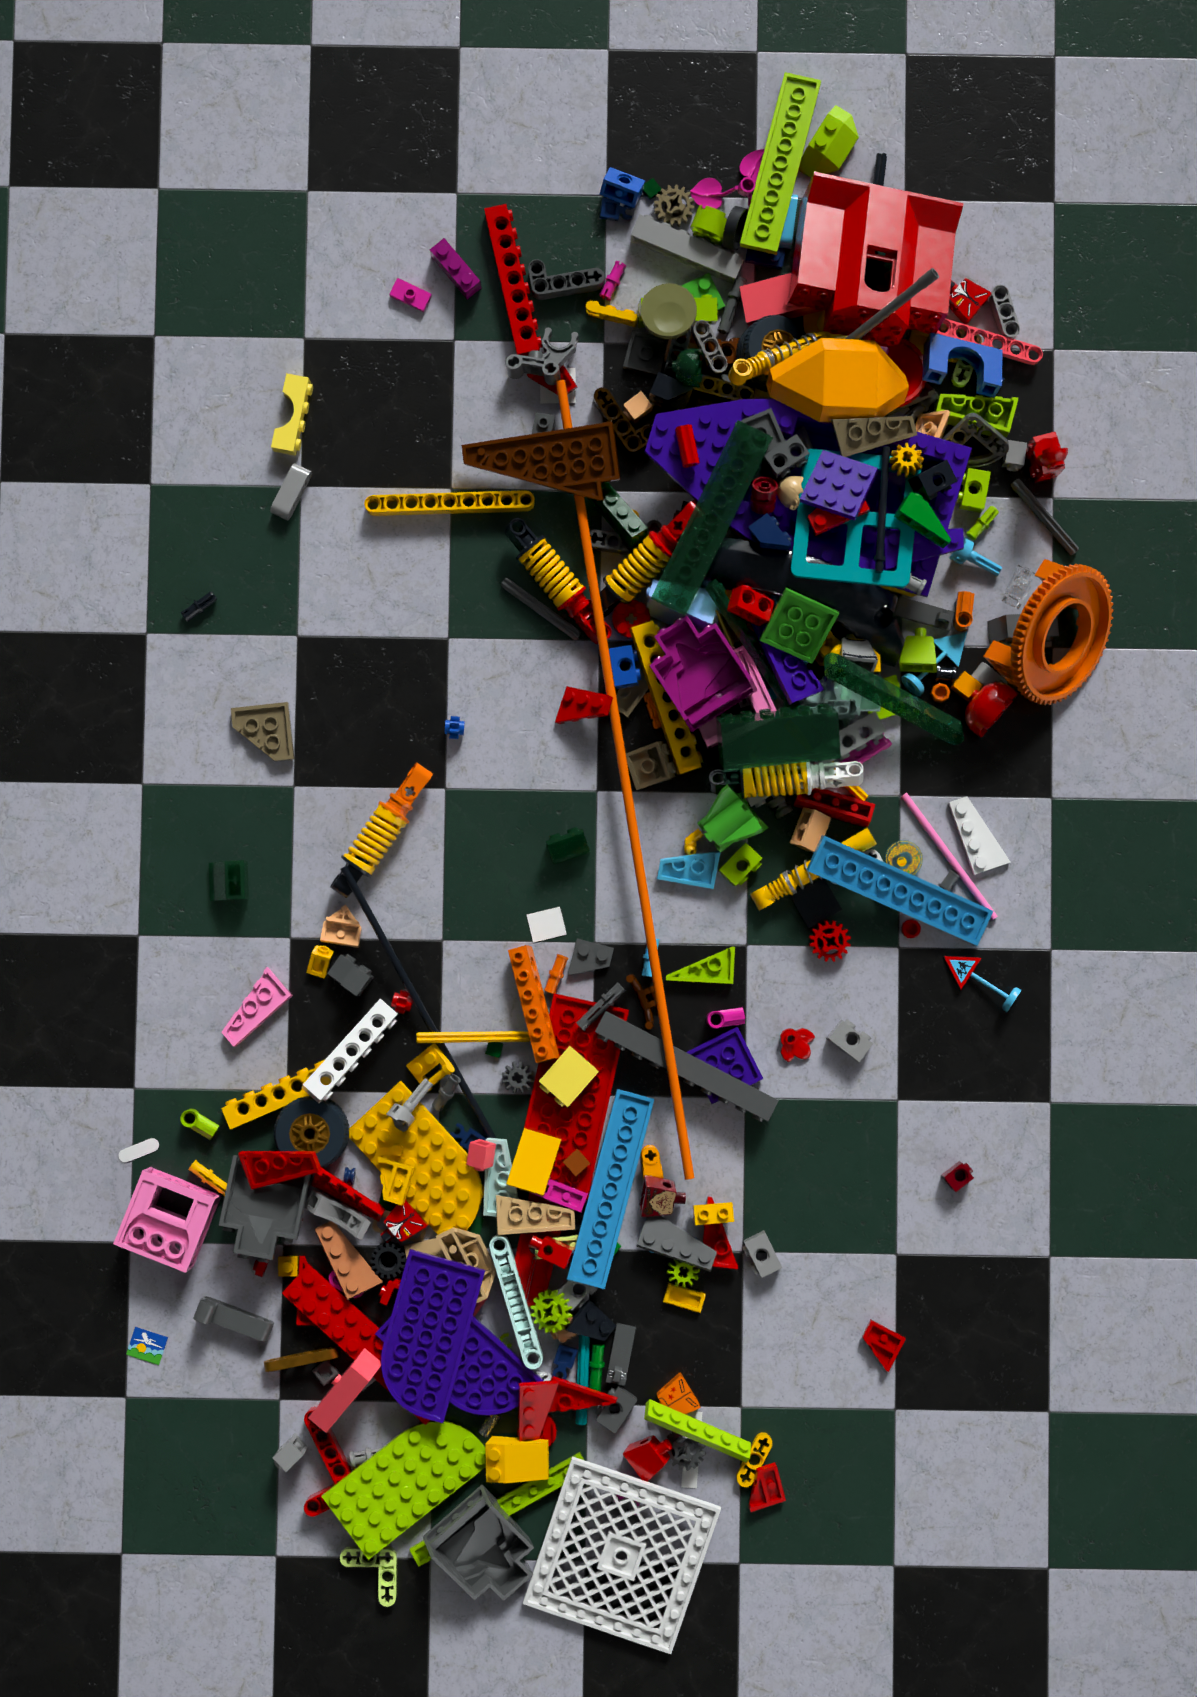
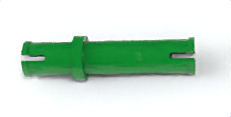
(596, 1366)

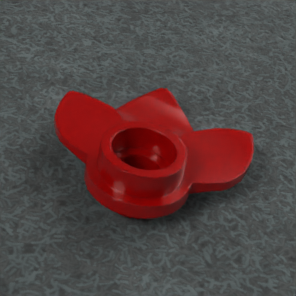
(798, 1045)

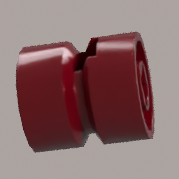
(763, 495)

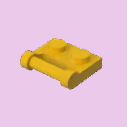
(427, 1061)

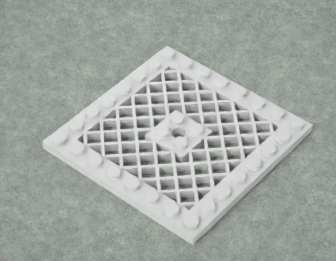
(610, 1620)

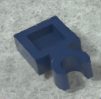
(612, 210)
(467, 1137)
(564, 1358)

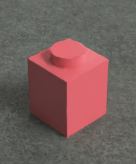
(481, 1154)

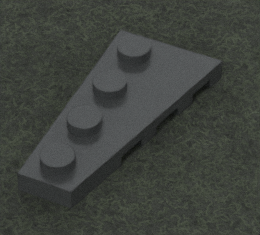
(670, 1241)

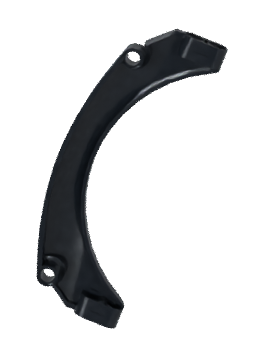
(862, 608)

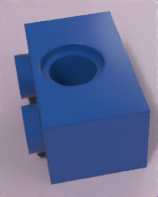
(622, 187)
(622, 655)

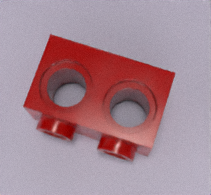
(750, 606)

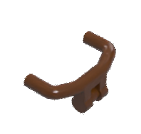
(646, 1005)

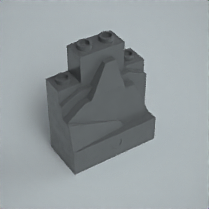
(262, 1212)
(481, 1547)

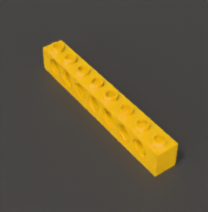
(682, 764)

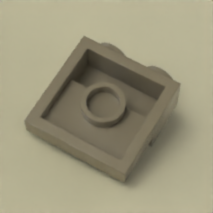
(650, 765)

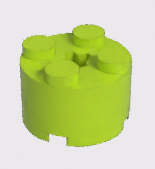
(709, 224)

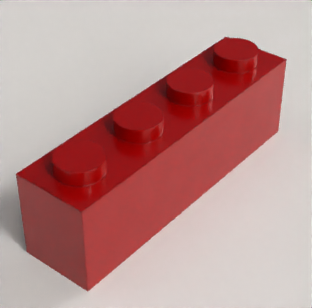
(837, 806)

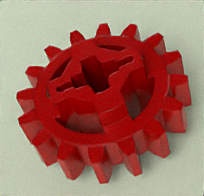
(824, 948)

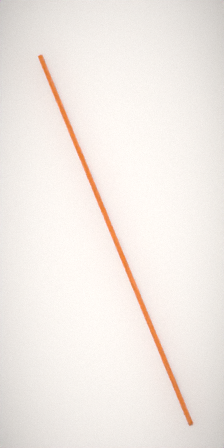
(630, 811)

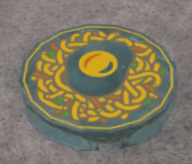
(904, 856)

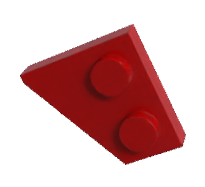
(883, 1343)
(766, 1488)

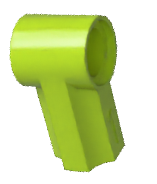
(201, 1124)

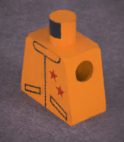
(678, 1395)

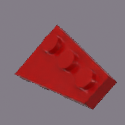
(824, 521)
(582, 704)

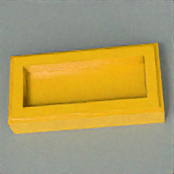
(684, 1297)

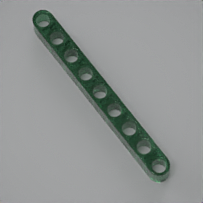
(893, 698)

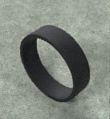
(734, 228)

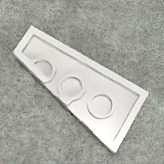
(978, 841)

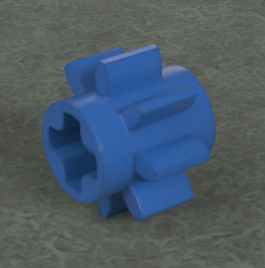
(454, 727)

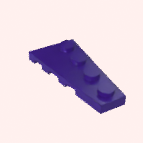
(922, 546)

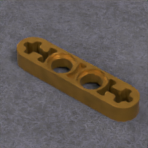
(301, 1359)

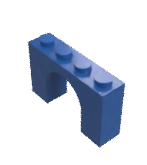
(984, 360)

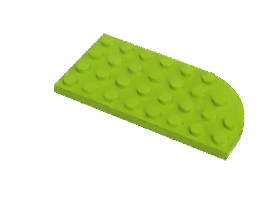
(404, 1482)

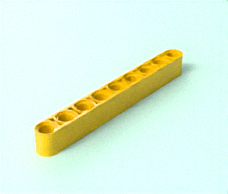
(441, 498)

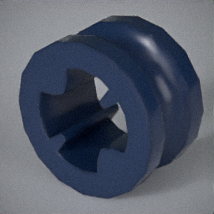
(349, 1175)

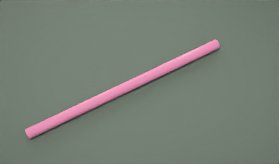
(947, 854)

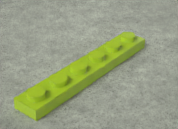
(697, 1430)

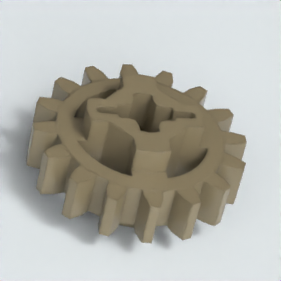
(680, 210)

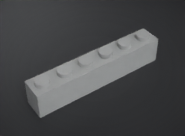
(686, 248)

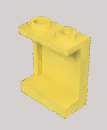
(568, 1077)

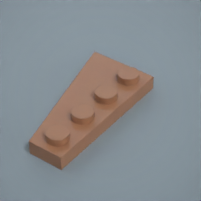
(348, 1265)

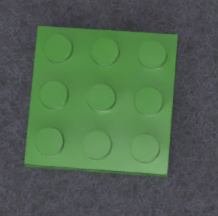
(799, 625)

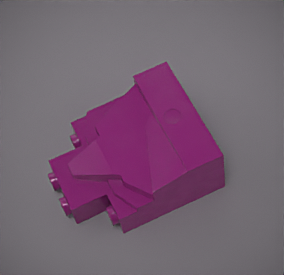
(700, 672)

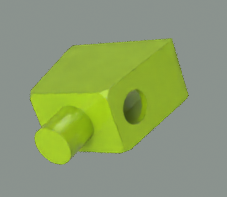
(918, 653)

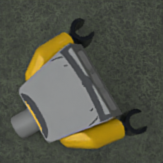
(859, 652)

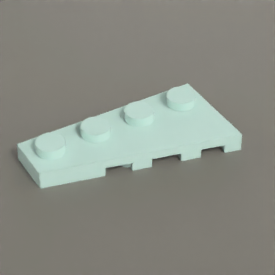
(497, 1177)

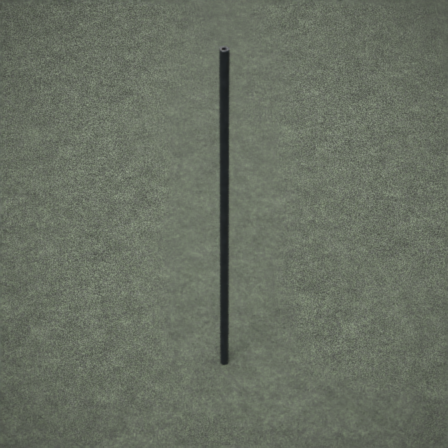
(415, 998)

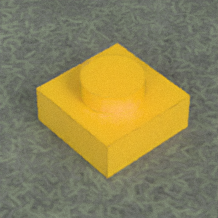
(288, 1266)

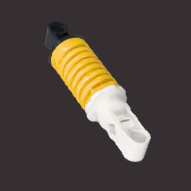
(786, 778)

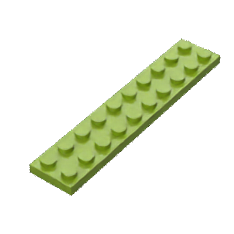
(780, 163)

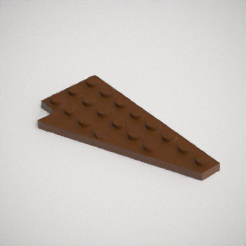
(561, 459)

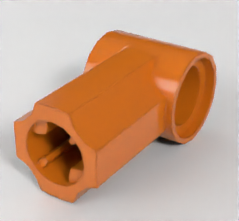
(964, 609)

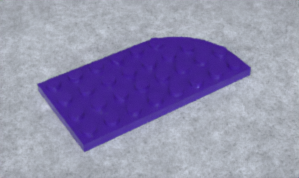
(429, 1332)
(486, 1373)

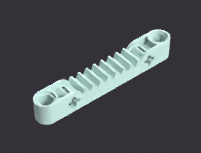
(516, 1301)

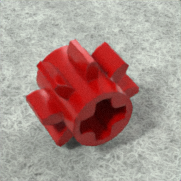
(402, 1002)

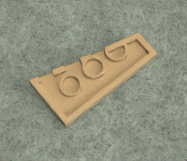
(526, 1216)

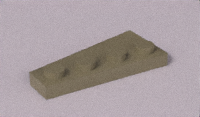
(864, 434)

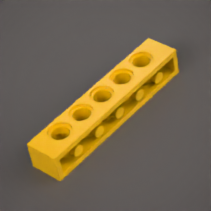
(232, 1109)

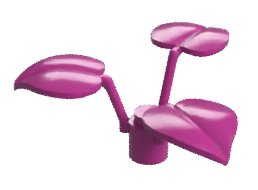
(708, 190)

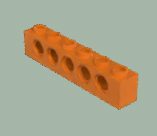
(533, 1004)

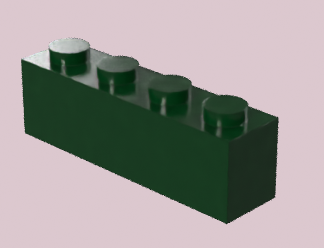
(620, 516)

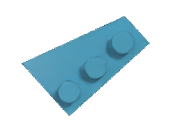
(690, 869)

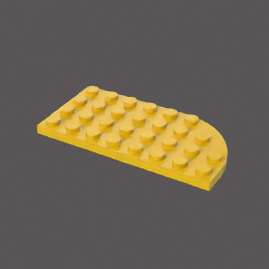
(442, 1184)

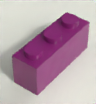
(455, 268)

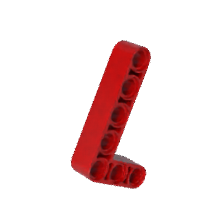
(330, 1462)

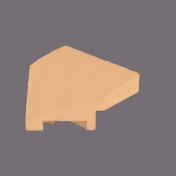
(341, 929)

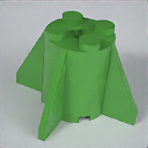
(730, 820)

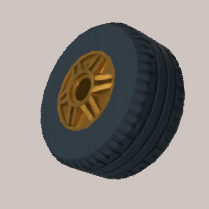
(766, 334)
(324, 1118)

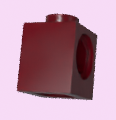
(949, 1176)

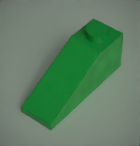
(920, 517)

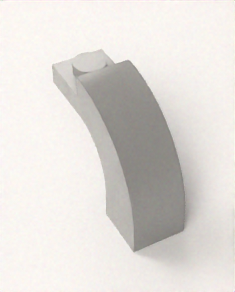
(338, 1212)

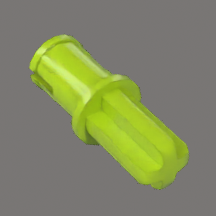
(982, 523)

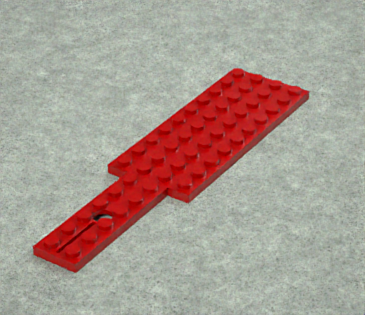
(576, 1125)

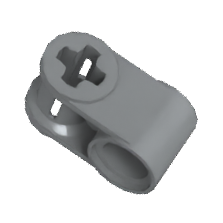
(986, 675)

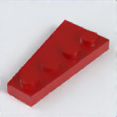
(272, 1167)
(343, 1192)

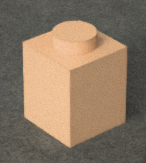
(637, 407)

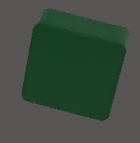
(651, 188)
(494, 1049)

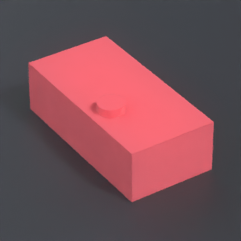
(770, 298)
(345, 1390)

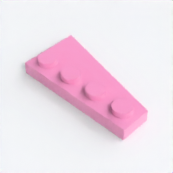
(260, 1004)

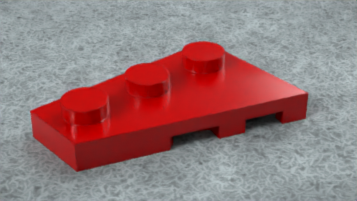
(533, 1407)

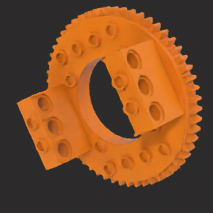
(1025, 661)

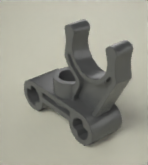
(542, 364)

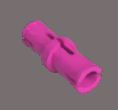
(612, 280)

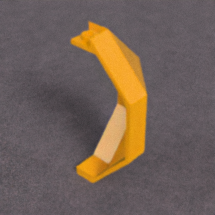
(839, 380)

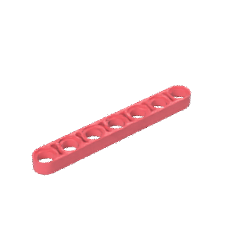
(988, 339)

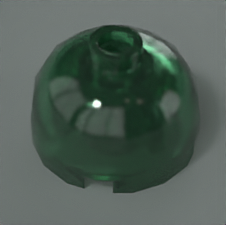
(689, 367)

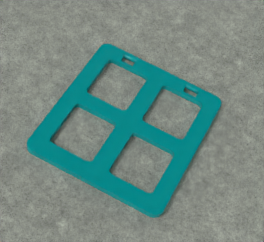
(850, 570)

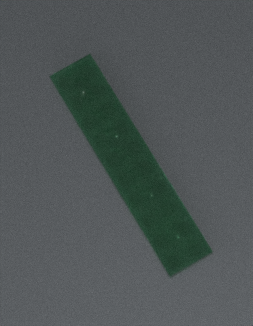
(712, 517)

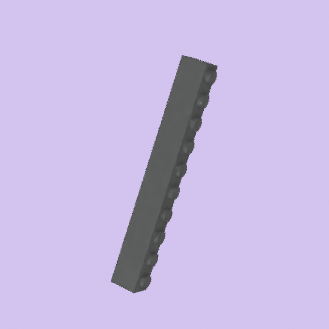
(689, 1067)

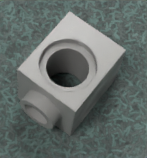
(1015, 456)

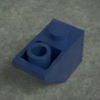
(768, 534)

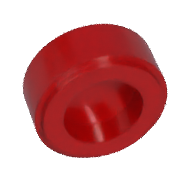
(910, 928)

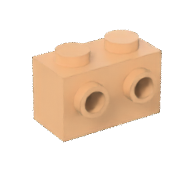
(809, 829)

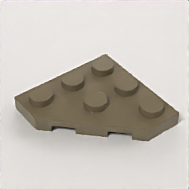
(267, 728)

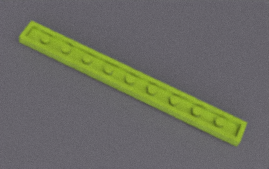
(514, 1500)

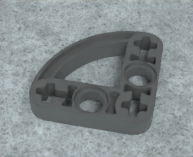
(970, 430)

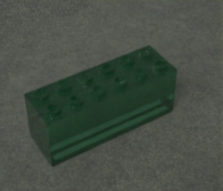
(778, 736)

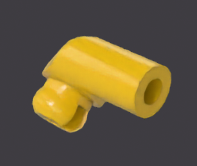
(690, 842)

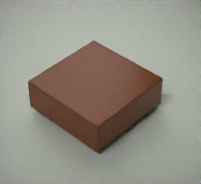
(576, 1162)

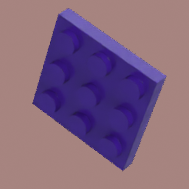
(838, 485)
(731, 1055)

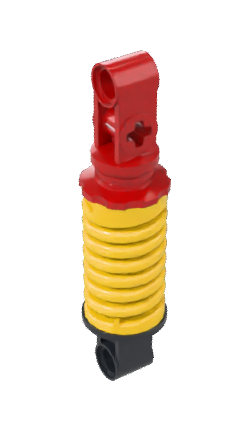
(643, 563)
(553, 577)

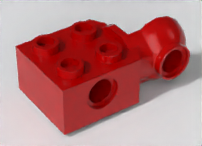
(1045, 456)

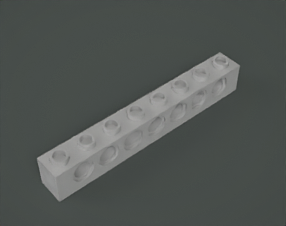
(875, 729)

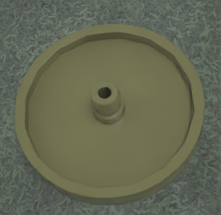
(668, 311)

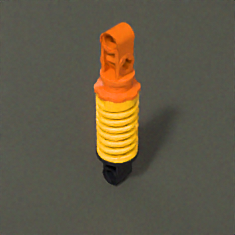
(378, 836)

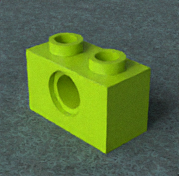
(979, 480)
(744, 854)

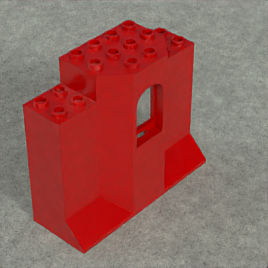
(849, 221)

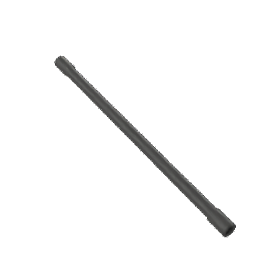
(922, 283)

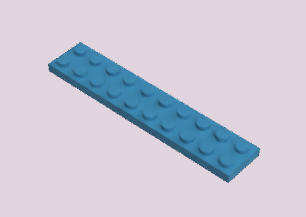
(899, 890)
(610, 1189)

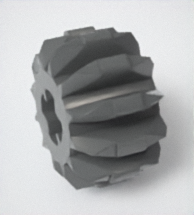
(521, 1071)

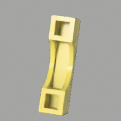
(287, 437)

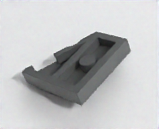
(589, 957)

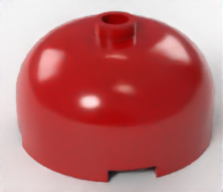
(988, 706)

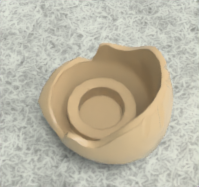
(789, 491)

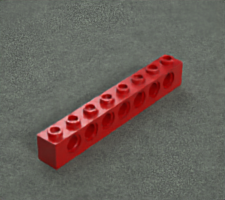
(501, 215)

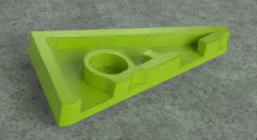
(713, 969)

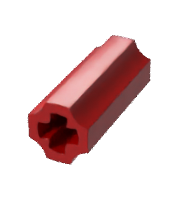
(687, 446)

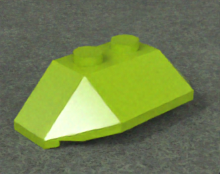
(830, 143)

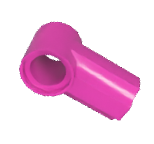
(727, 1017)

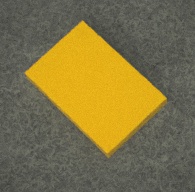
(533, 1162)

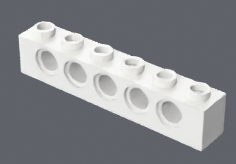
(322, 1092)

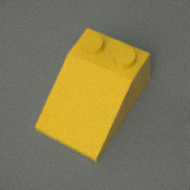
(516, 1460)

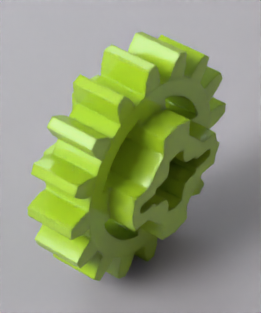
(558, 1308)

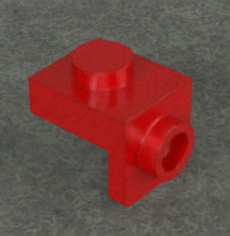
(386, 1291)

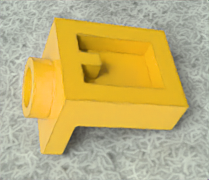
(320, 961)

